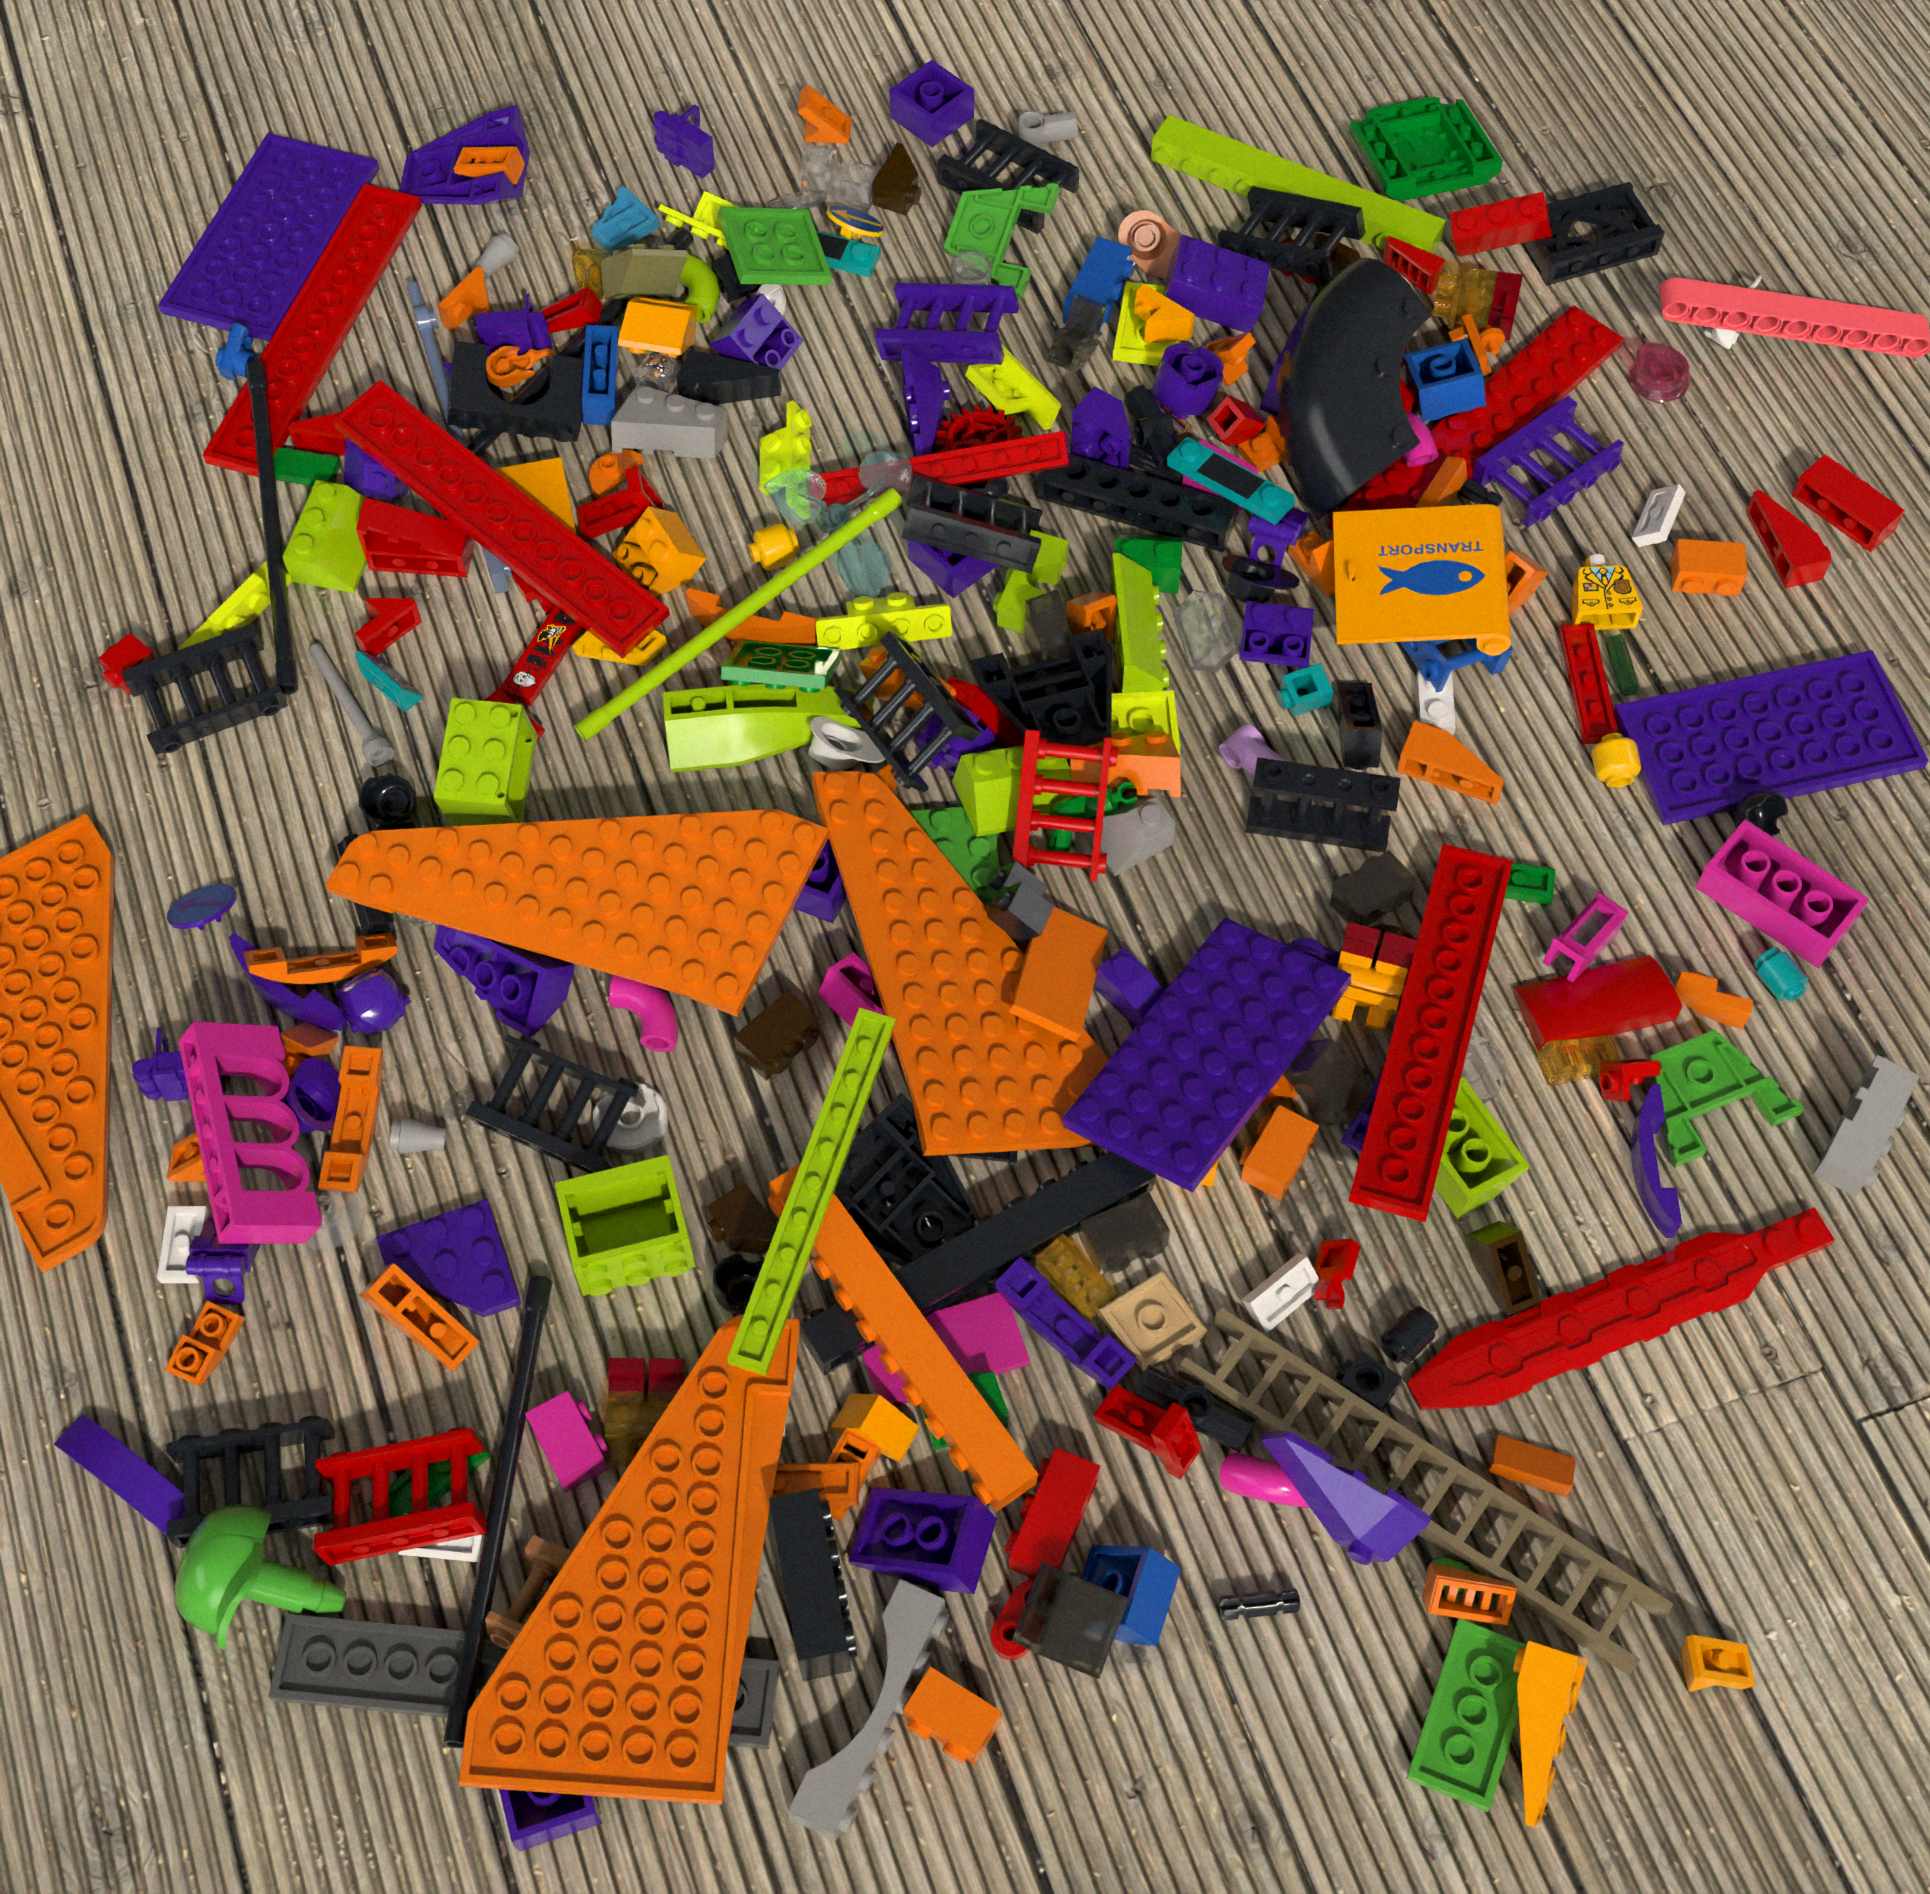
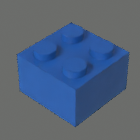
(1445, 380)

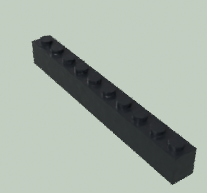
(986, 1250)

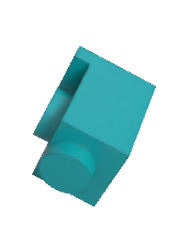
(1307, 681)

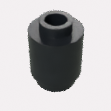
(1409, 1335)

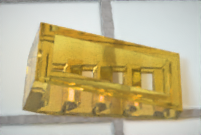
(1557, 1065)
(1075, 1257)

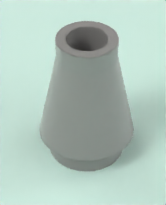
(498, 254)
(415, 1136)

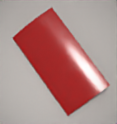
(1599, 1002)

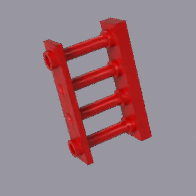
(1034, 784)
(421, 1525)

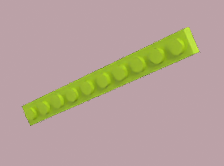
(811, 1193)

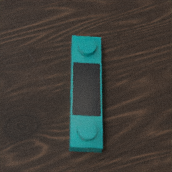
(849, 254)
(1231, 480)

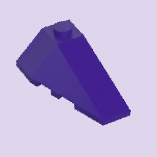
(923, 401)
(515, 981)
(1354, 1514)

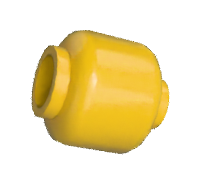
(774, 546)
(1616, 760)

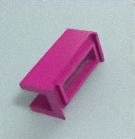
(1588, 934)

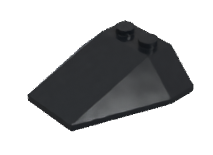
(1060, 696)
(898, 1194)

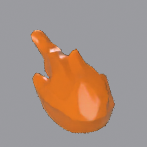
(507, 368)

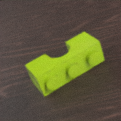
(1047, 569)

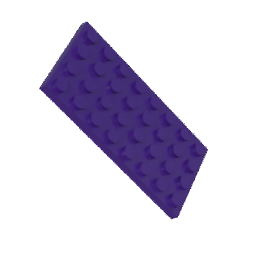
(267, 236)
(1770, 732)
(1207, 1053)

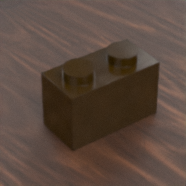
(777, 1035)

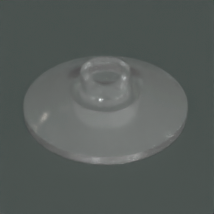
(798, 200)
(340, 1221)

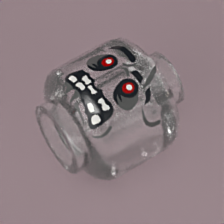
(658, 372)

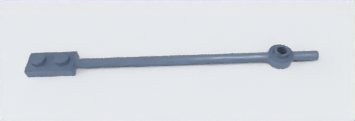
(426, 322)

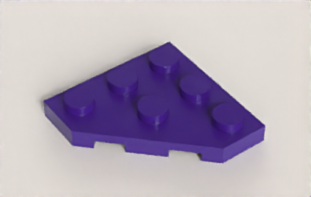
(455, 1259)

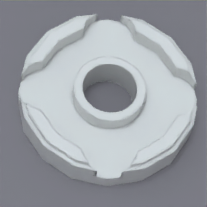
(642, 1134)

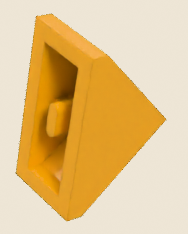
(879, 1422)

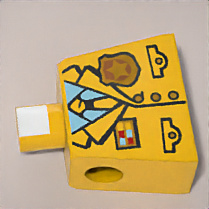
(1605, 596)

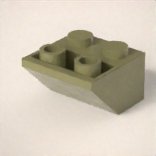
(642, 272)

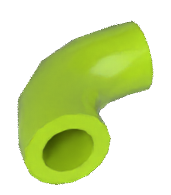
(702, 287)

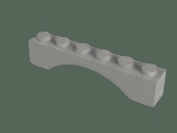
(830, 1789)

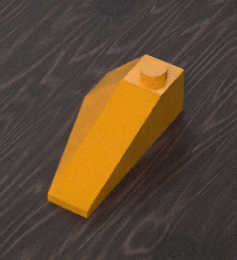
(1546, 1692)

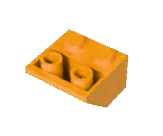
(658, 326)
(659, 552)

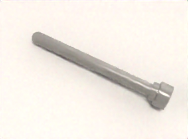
(375, 749)

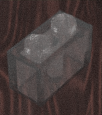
(1205, 631)

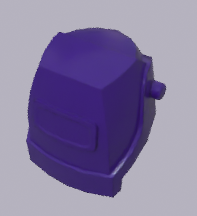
(372, 1001)

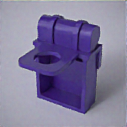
(684, 142)
(514, 328)
(1285, 532)
(164, 1073)
(220, 1261)

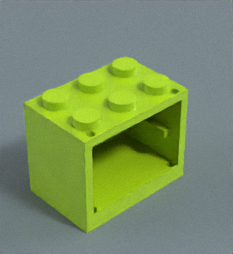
(485, 763)
(624, 1226)

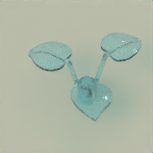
(799, 501)

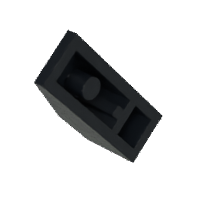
(725, 380)
(1359, 725)

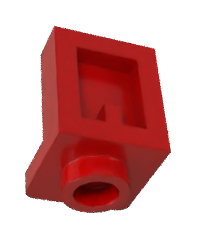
(1619, 1074)

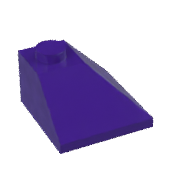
(368, 476)

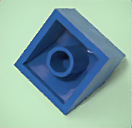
(1143, 1578)

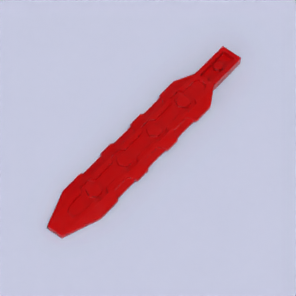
(1610, 1314)

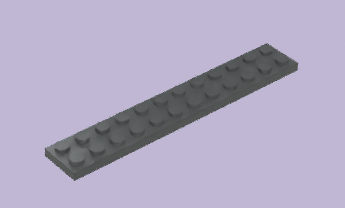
(417, 1672)

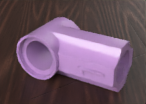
(1244, 747)

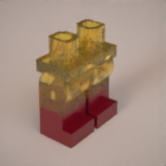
(1483, 293)
(628, 1413)

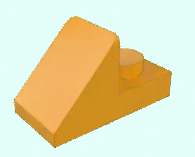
(1163, 317)
(1716, 1663)

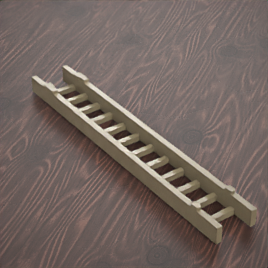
(1452, 1471)

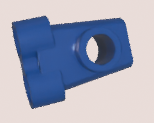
(236, 355)

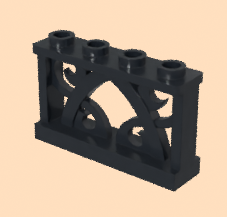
(1602, 209)

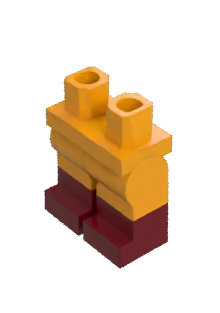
(1373, 987)

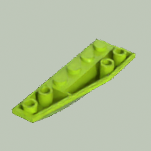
(743, 723)

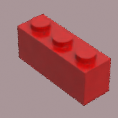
(1500, 224)
(1848, 503)
(1052, 1513)

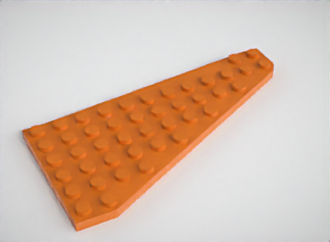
(639, 897)
(949, 981)
(56, 1038)
(644, 1631)

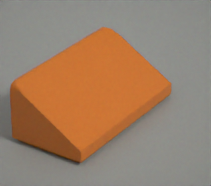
(1445, 483)
(1532, 1465)

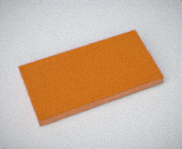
(1059, 974)

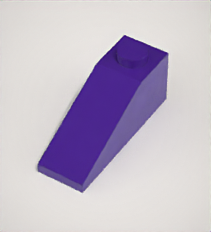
(1128, 986)

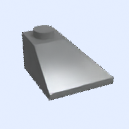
(1134, 832)

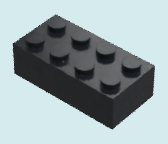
(809, 1575)

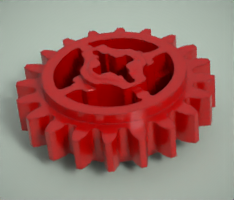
(975, 430)

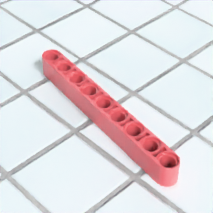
(1794, 317)

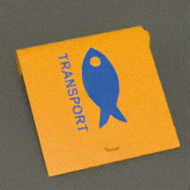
(1422, 576)

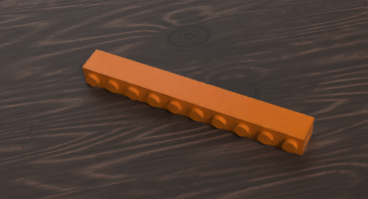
(915, 1353)

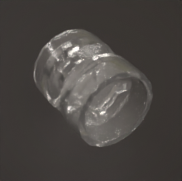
(971, 269)

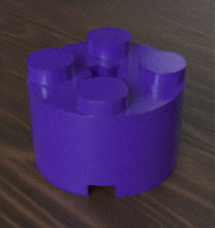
(1187, 380)
(951, 753)

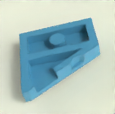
(624, 222)

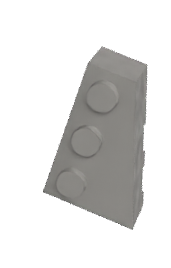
(668, 423)
(1866, 1126)

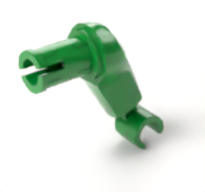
(1083, 808)

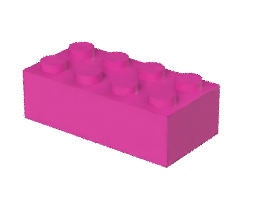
(1781, 893)

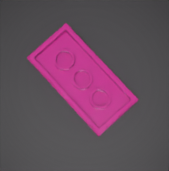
(976, 1333)

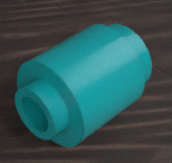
(1781, 975)

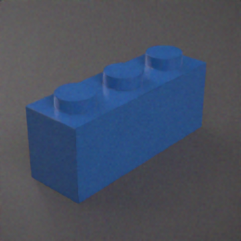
(1102, 276)
(600, 374)

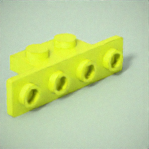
(705, 219)
(1014, 389)
(786, 447)
(238, 609)
(872, 618)

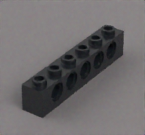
(1140, 501)

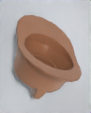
(1151, 241)

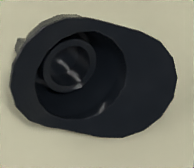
(1255, 581)

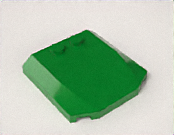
(1425, 148)

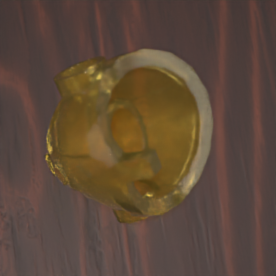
(589, 258)

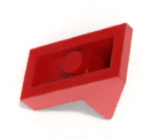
(390, 622)

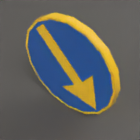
(855, 221)

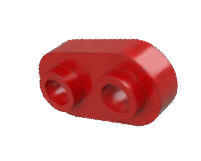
(1008, 1620)

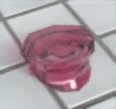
(1659, 373)

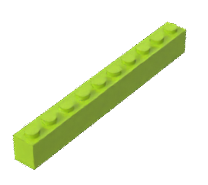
(1242, 166)

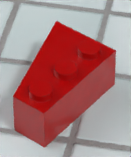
(412, 541)

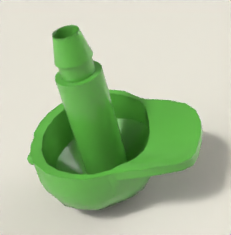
(227, 1565)

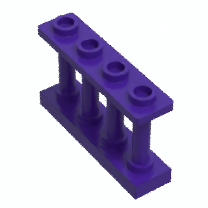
(943, 345)
(1539, 435)

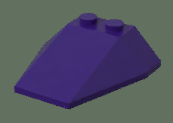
(430, 168)

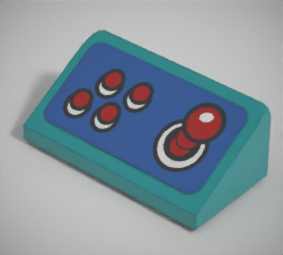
(387, 681)

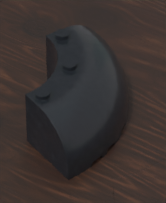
(1343, 383)

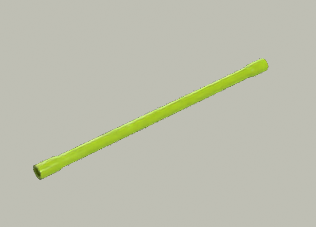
(603, 715)

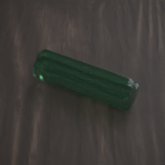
(1622, 665)

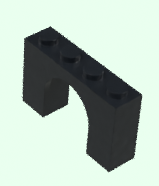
(477, 407)

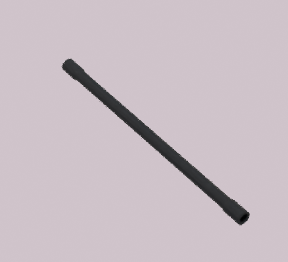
(681, 240)
(285, 665)
(483, 1592)

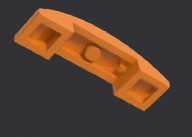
(789, 630)
(369, 953)
(354, 1121)

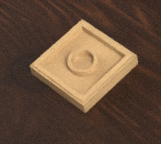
(1152, 1321)

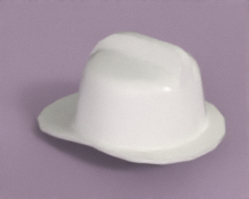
(841, 745)

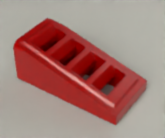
(1420, 268)
(573, 311)

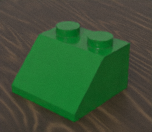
(1157, 554)

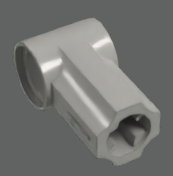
(1044, 129)

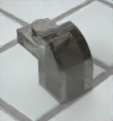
(1080, 336)

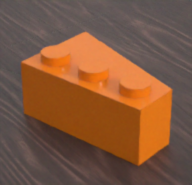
(1144, 760)

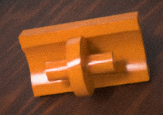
(1487, 341)

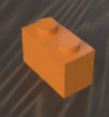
(1708, 567)
(1278, 1152)
(951, 1717)

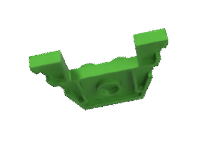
(987, 222)
(1704, 1077)

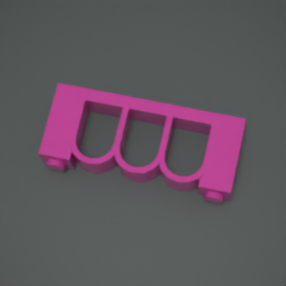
(241, 1214)

